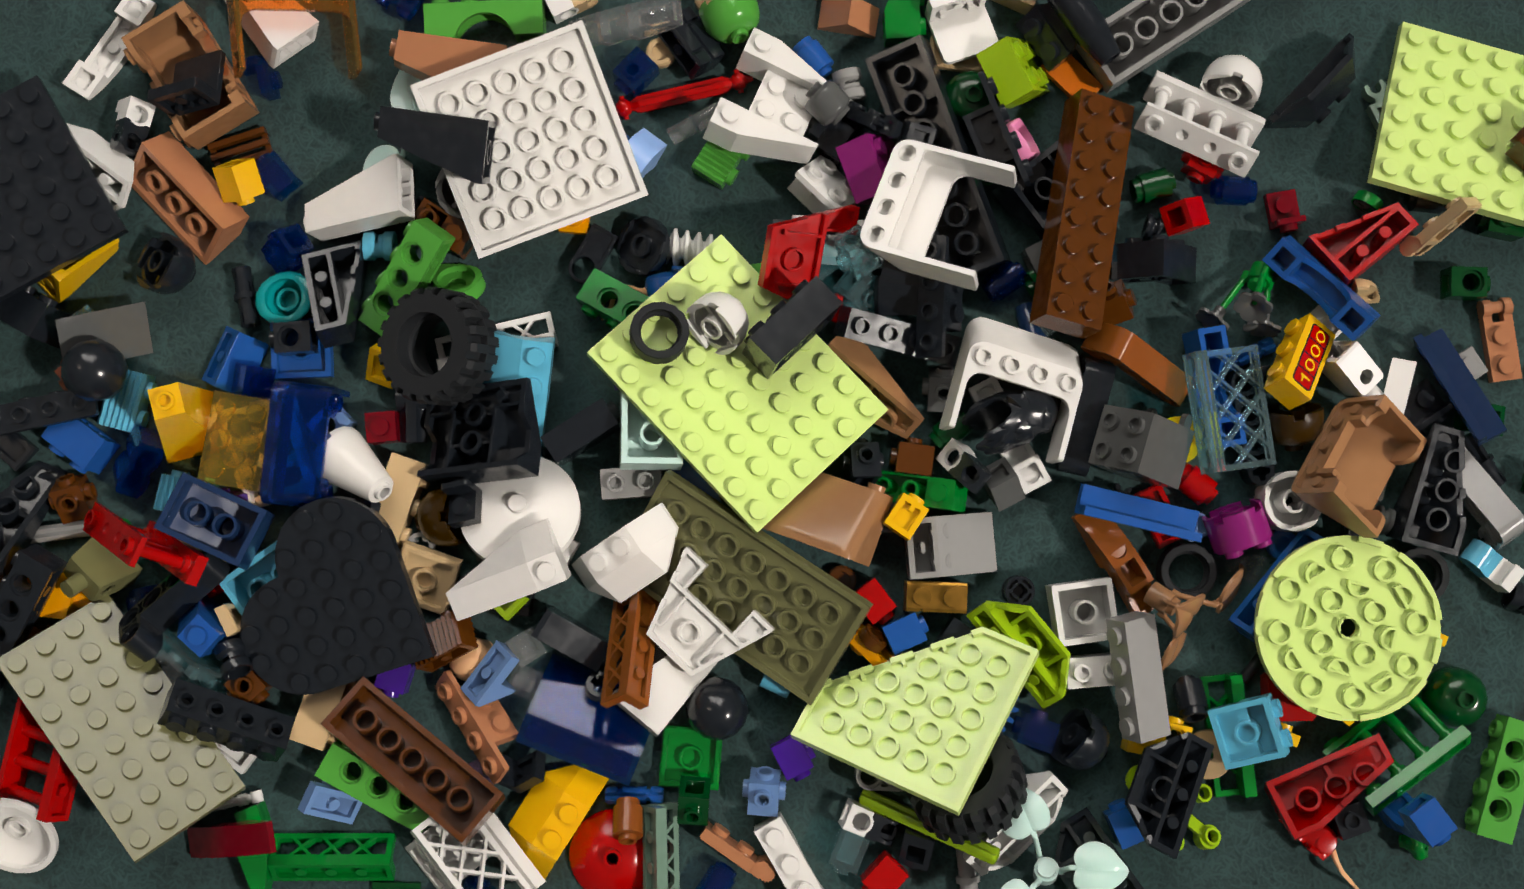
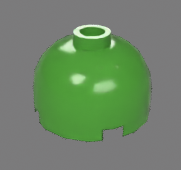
(730, 19)

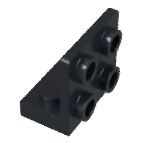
(194, 85)

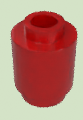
(1196, 486)

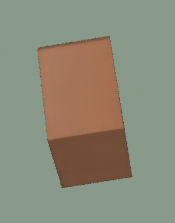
(849, 17)

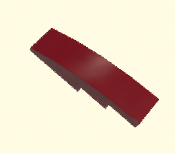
(231, 839)

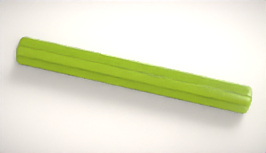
(908, 817)

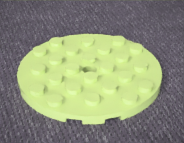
(1393, 635)

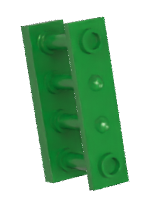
(1426, 758)

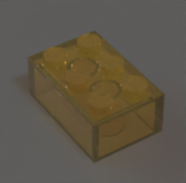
(235, 441)

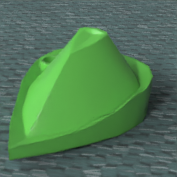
(460, 278)

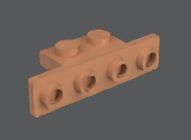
(482, 726)

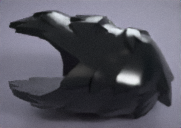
(1012, 418)

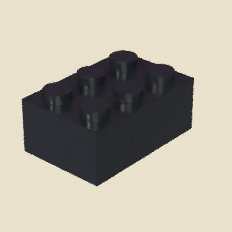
(790, 326)

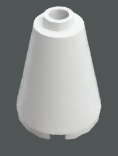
(355, 466)

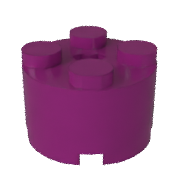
(1238, 528)

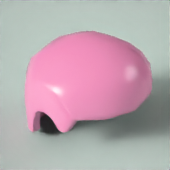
(1029, 147)

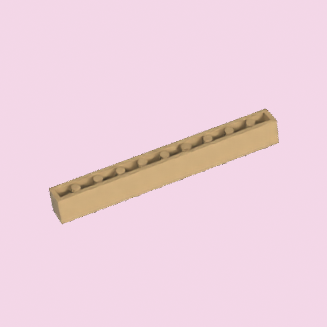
(398, 513)

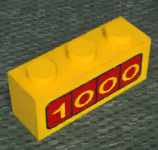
(1299, 361)

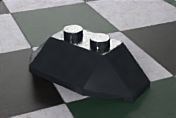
(1318, 89)
(1167, 790)
(1074, 833)

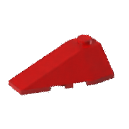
(1322, 789)

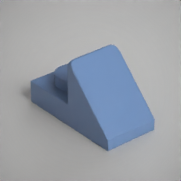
(489, 678)
(329, 803)

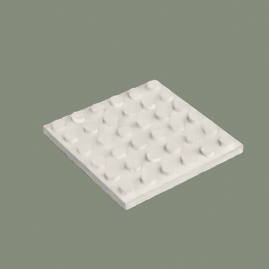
(555, 140)

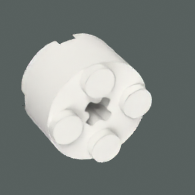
(1273, 495)

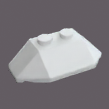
(110, 166)
(630, 556)
(1052, 792)

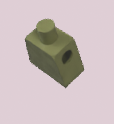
(97, 572)

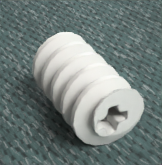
(685, 247)

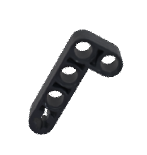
(1096, 389)
(1249, 393)
(145, 622)

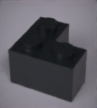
(1154, 260)

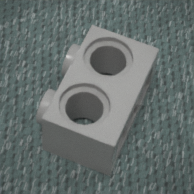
(628, 484)

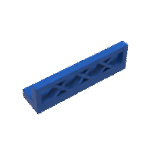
(1138, 512)

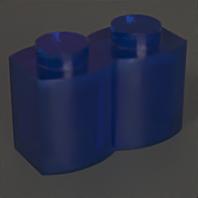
(137, 462)

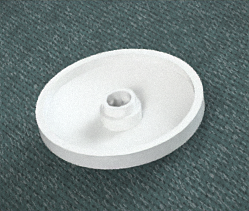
(523, 502)

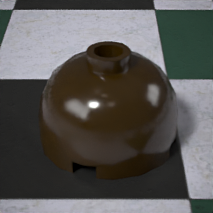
(1296, 426)
(433, 520)

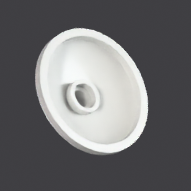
(24, 841)

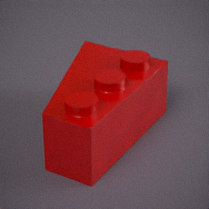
(1359, 244)

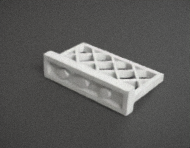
(502, 847)

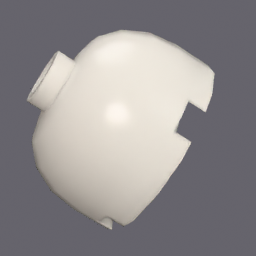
(1233, 80)
(718, 321)

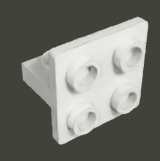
(821, 186)

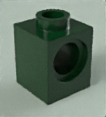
(1453, 289)

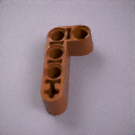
(1138, 361)

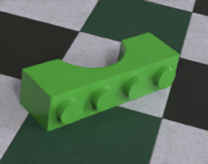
(453, 19)

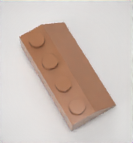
(186, 197)

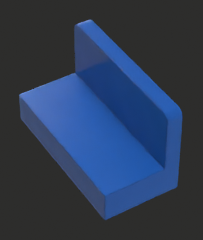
(233, 348)

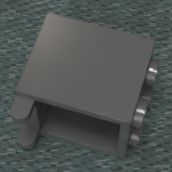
(1142, 445)

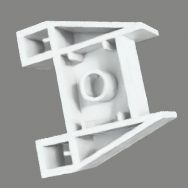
(778, 112)

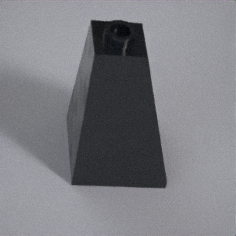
(445, 140)

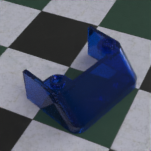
(298, 442)

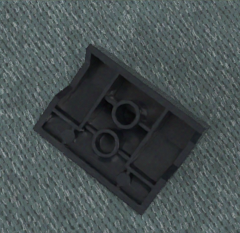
(485, 437)

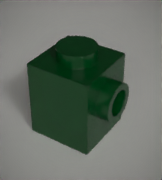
(1498, 229)
(694, 800)

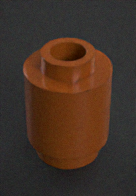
(627, 820)

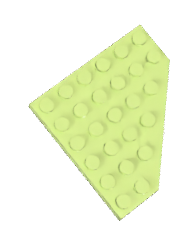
(923, 714)

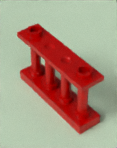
(133, 542)
(60, 784)

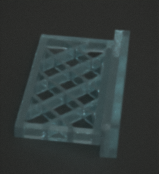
(1205, 407)

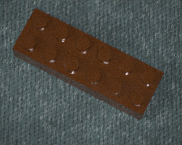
(413, 761)

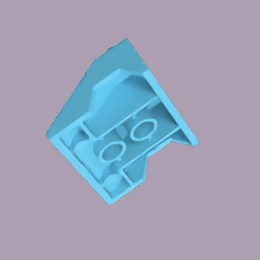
(527, 358)

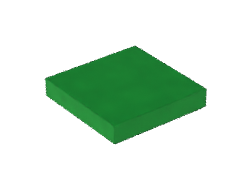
(688, 754)

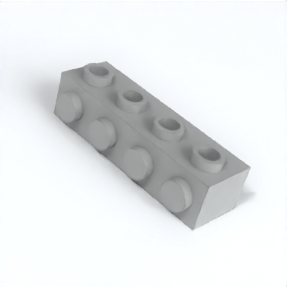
(1138, 676)

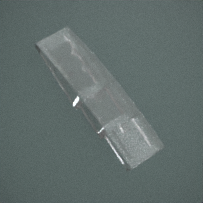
(632, 21)

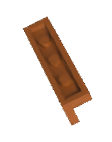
(637, 652)

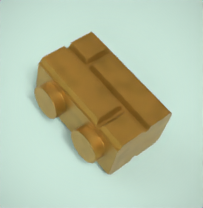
(935, 596)

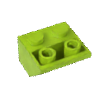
(1013, 71)

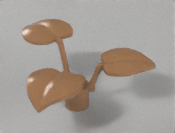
(1167, 602)

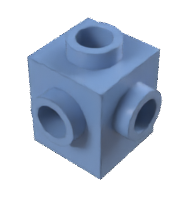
(764, 791)

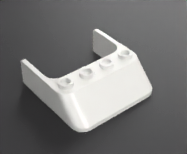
(912, 202)
(1024, 361)

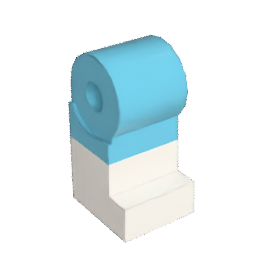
(1491, 566)

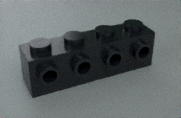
(226, 720)

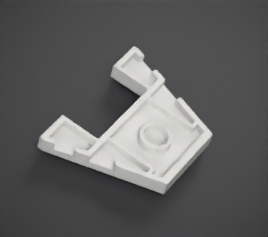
(690, 630)

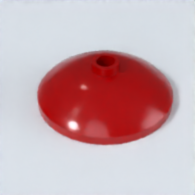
(589, 856)

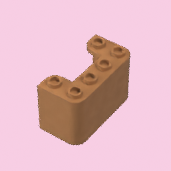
(175, 38)

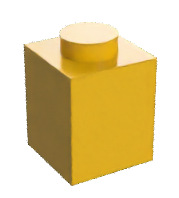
(239, 181)

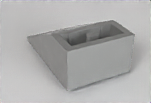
(951, 546)

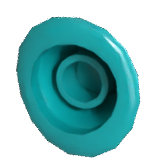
(283, 297)

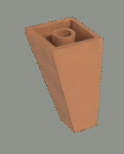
(431, 55)

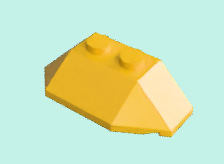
(554, 813)

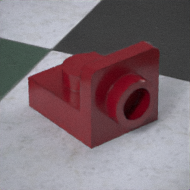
(1283, 211)

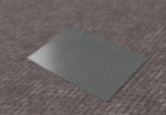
(122, 326)

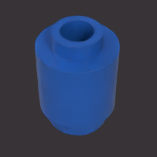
(814, 56)

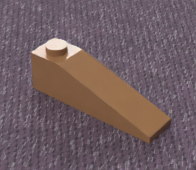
(902, 414)

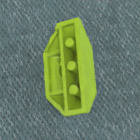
(1022, 623)

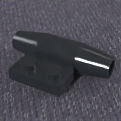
(1060, 25)

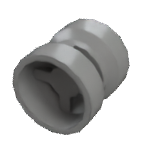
(849, 81)

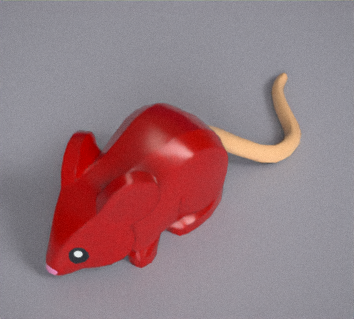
(1323, 844)

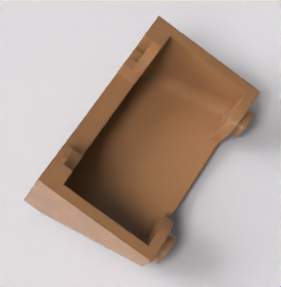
(1355, 460)
(836, 517)

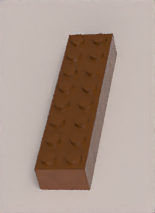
(1082, 215)

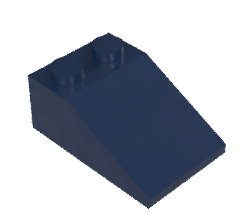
(214, 521)

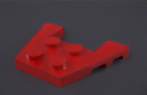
(796, 249)

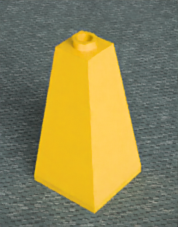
(181, 419)

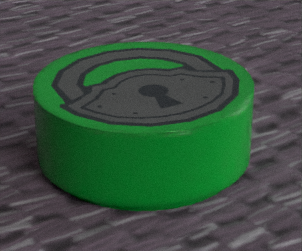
(1367, 201)

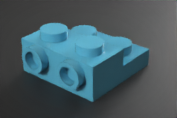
(1250, 731)

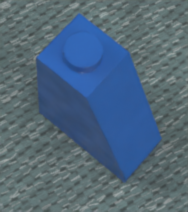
(201, 628)

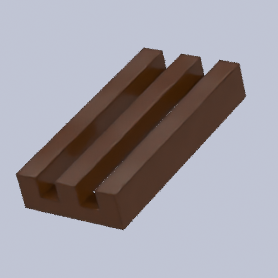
(239, 138)

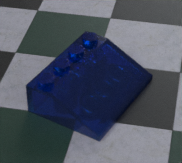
(580, 730)

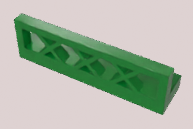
(1233, 693)
(326, 866)

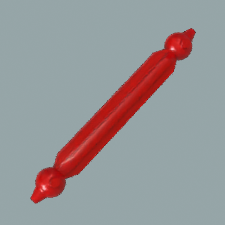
(682, 94)

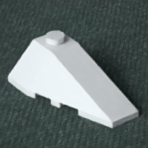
(516, 569)

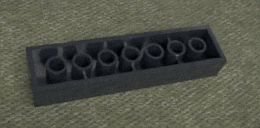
(915, 92)

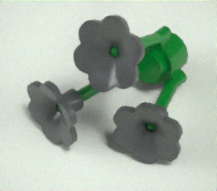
(1252, 306)

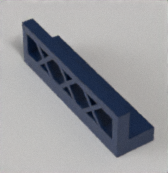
(1460, 386)

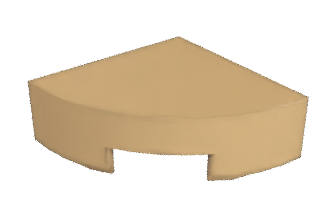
(1366, 290)

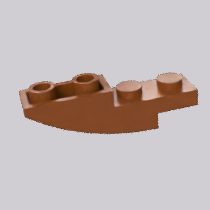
(1119, 558)

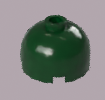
(967, 95)
(1455, 696)

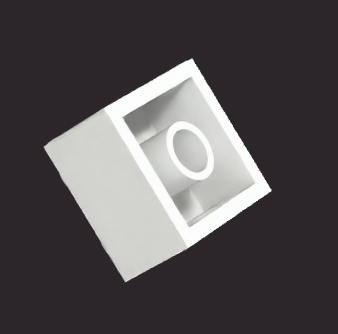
(1081, 609)

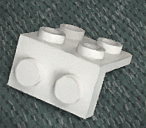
(960, 28)

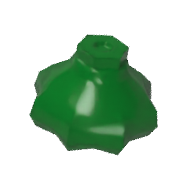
(1417, 849)

